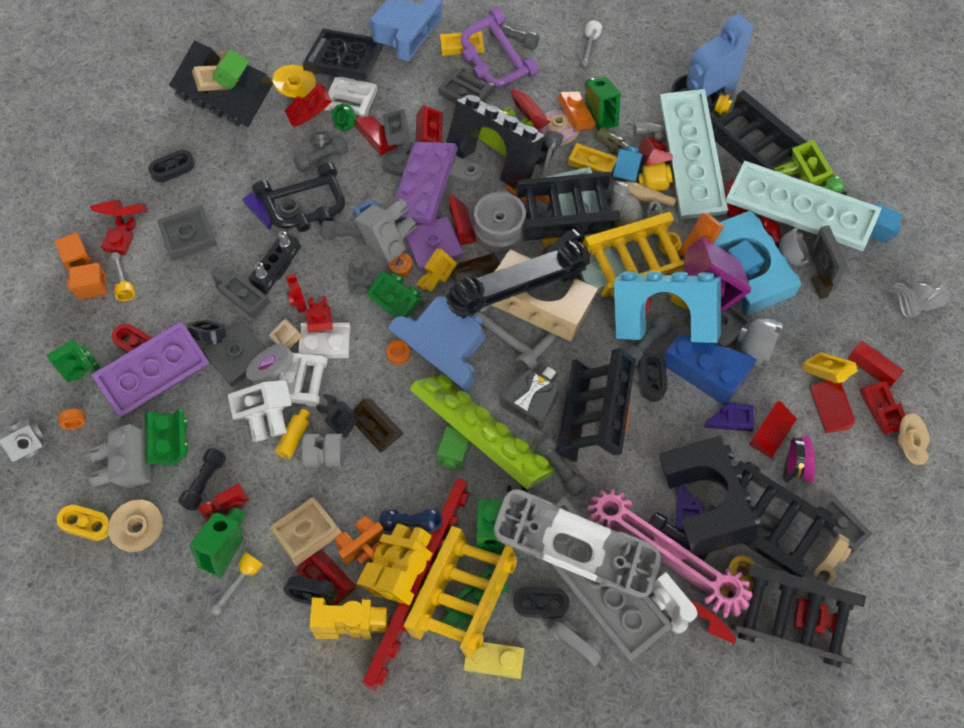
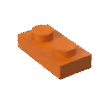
(576, 111)
(705, 227)

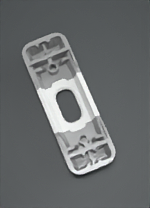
(616, 557)

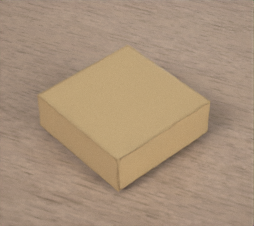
(285, 334)

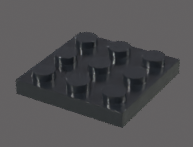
(342, 55)

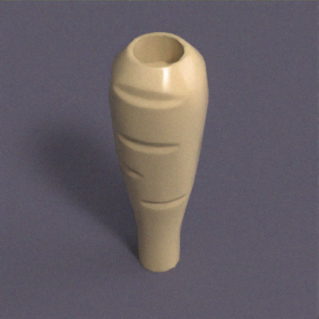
(648, 195)

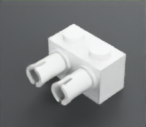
(258, 401)

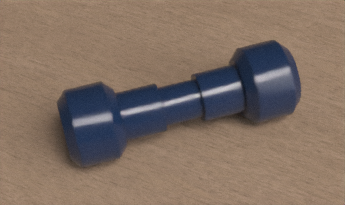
(429, 520)

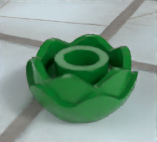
(344, 117)

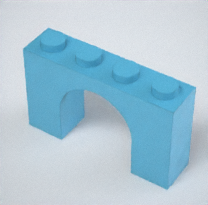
(778, 281)
(699, 292)

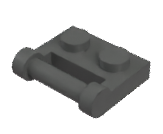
(455, 89)

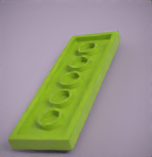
(483, 430)

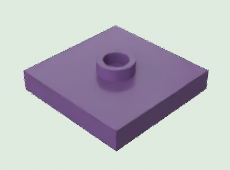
(429, 237)

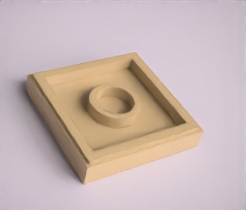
(305, 531)

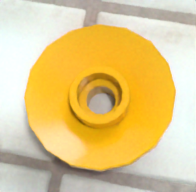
(293, 81)

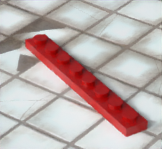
(390, 645)

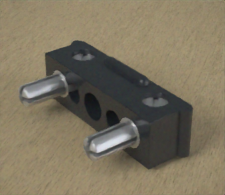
(274, 262)

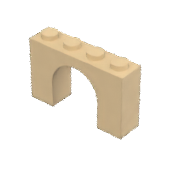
(559, 316)

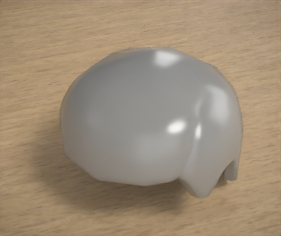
(794, 248)

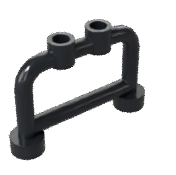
(327, 173)

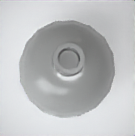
(759, 340)

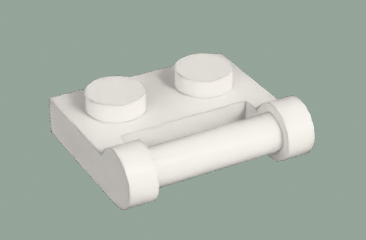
(352, 91)
(296, 375)
(668, 597)

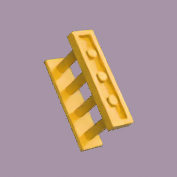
(638, 232)
(443, 571)

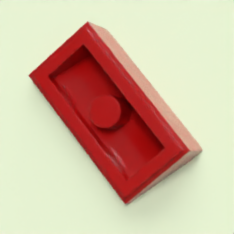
(530, 109)
(428, 125)
(374, 133)
(654, 151)
(461, 221)
(875, 364)
(832, 406)
(773, 430)
(322, 567)

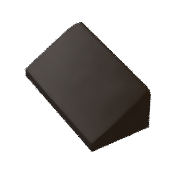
(478, 266)
(376, 425)

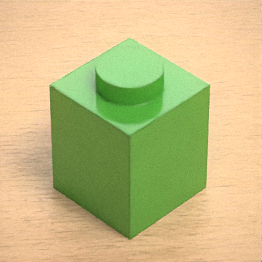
(230, 69)
(453, 449)

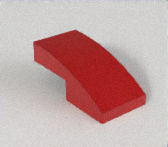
(306, 108)
(115, 207)
(883, 407)
(716, 626)

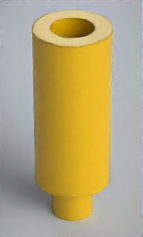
(295, 432)

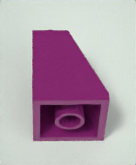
(707, 257)

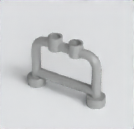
(528, 356)

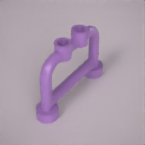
(481, 70)

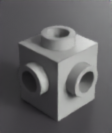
(22, 439)

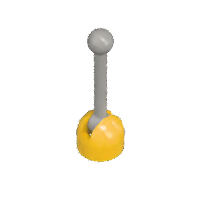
(124, 290)
(248, 566)

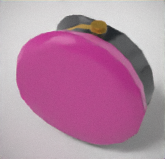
(800, 460)

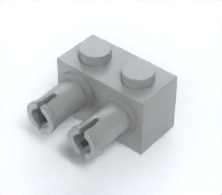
(380, 232)
(125, 459)

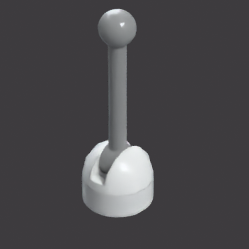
(592, 35)

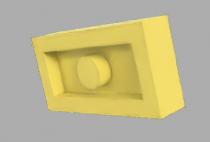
(496, 660)

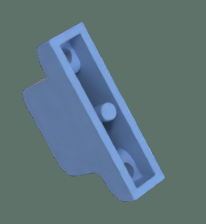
(405, 24)
(721, 60)
(443, 339)

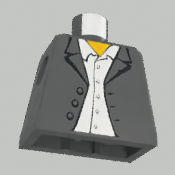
(532, 397)

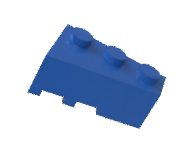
(709, 367)

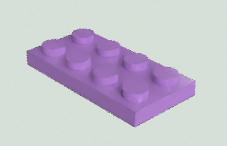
(425, 180)
(150, 369)

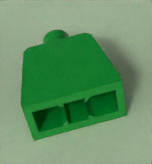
(603, 96)
(486, 519)
(218, 542)

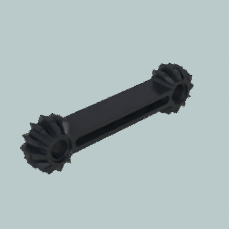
(475, 293)

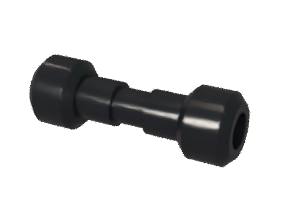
(191, 498)
(661, 523)

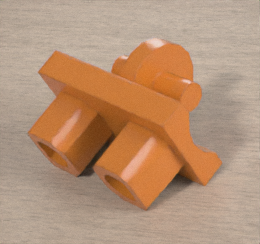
(361, 546)

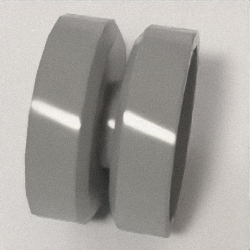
(499, 222)

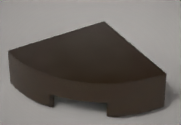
(822, 285)

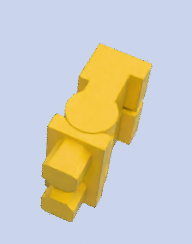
(397, 564)
(349, 619)

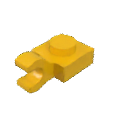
(438, 268)

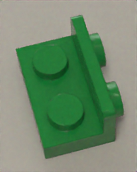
(394, 295)
(73, 360)
(165, 438)

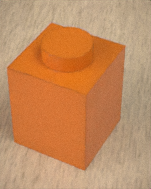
(73, 251)
(87, 281)

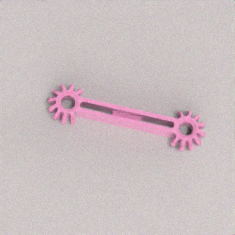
(673, 554)

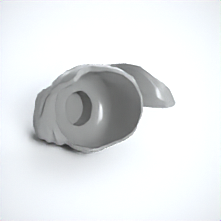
(621, 200)
(919, 296)

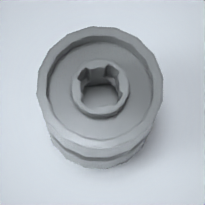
(322, 450)

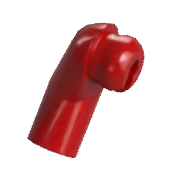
(772, 229)

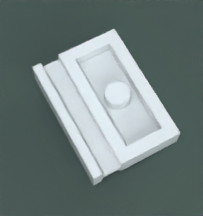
(326, 343)

